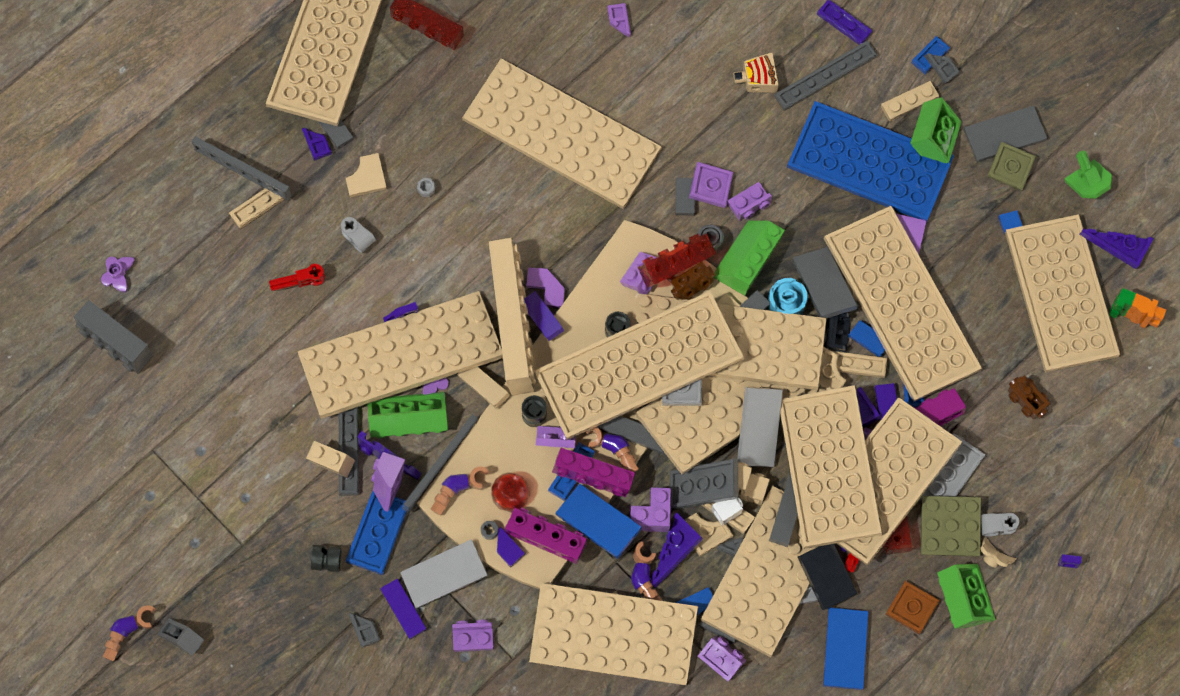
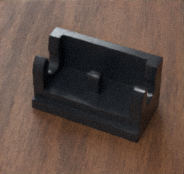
(838, 332)

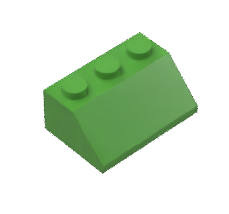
(936, 131)
(966, 595)

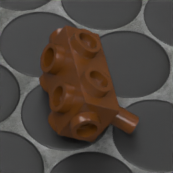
(691, 281)
(1025, 393)

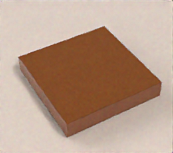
(912, 607)

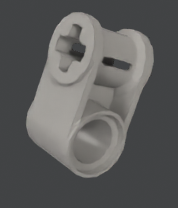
(358, 236)
(996, 524)

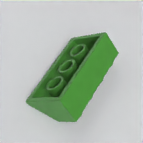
(748, 255)
(407, 415)

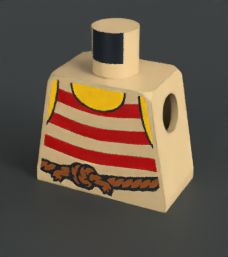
(758, 74)

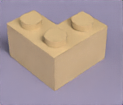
(751, 486)

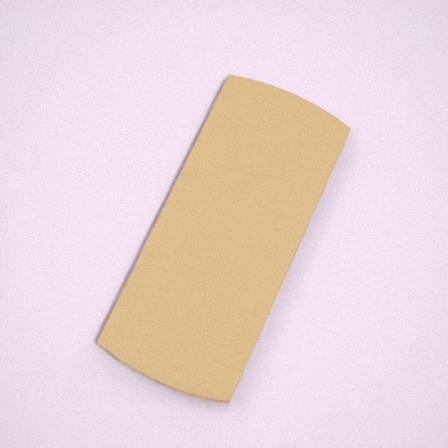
(507, 444)

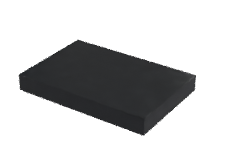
(827, 575)

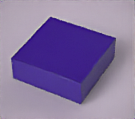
(1069, 561)

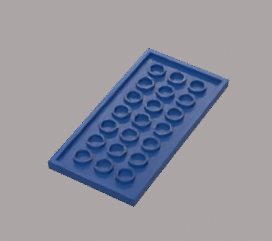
(867, 161)

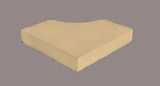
(367, 178)
(829, 375)
(711, 532)

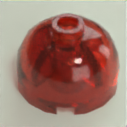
(510, 491)

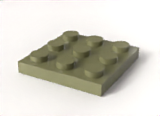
(950, 526)

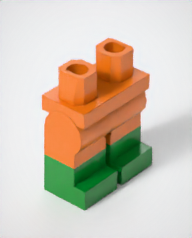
(1137, 308)

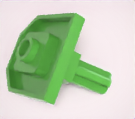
(1090, 179)

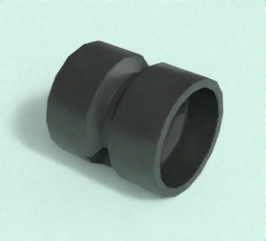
(616, 323)
(534, 411)
(326, 558)

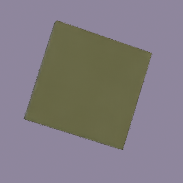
(1011, 166)

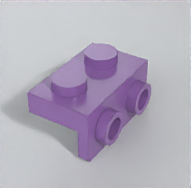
(633, 278)

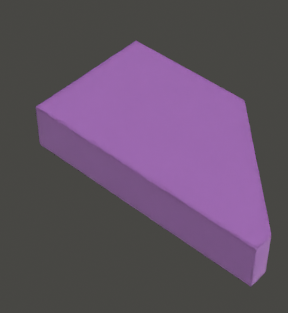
(618, 18)

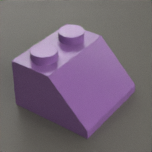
(387, 478)

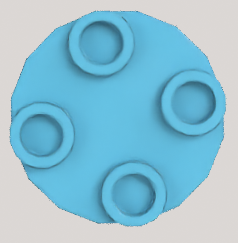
(788, 297)

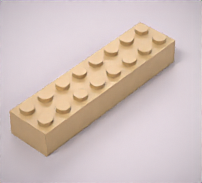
(512, 316)

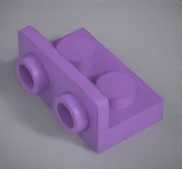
(749, 201)
(553, 437)
(472, 636)
(722, 657)

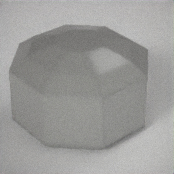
(426, 187)

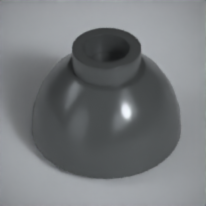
(714, 233)

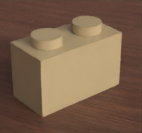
(330, 459)

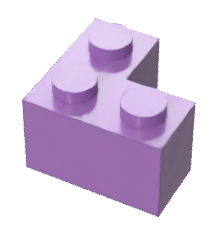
(657, 515)

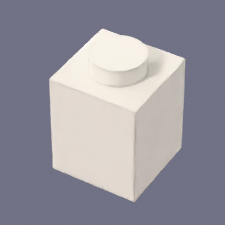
(727, 510)

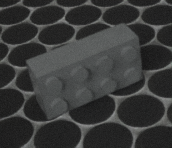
(113, 337)

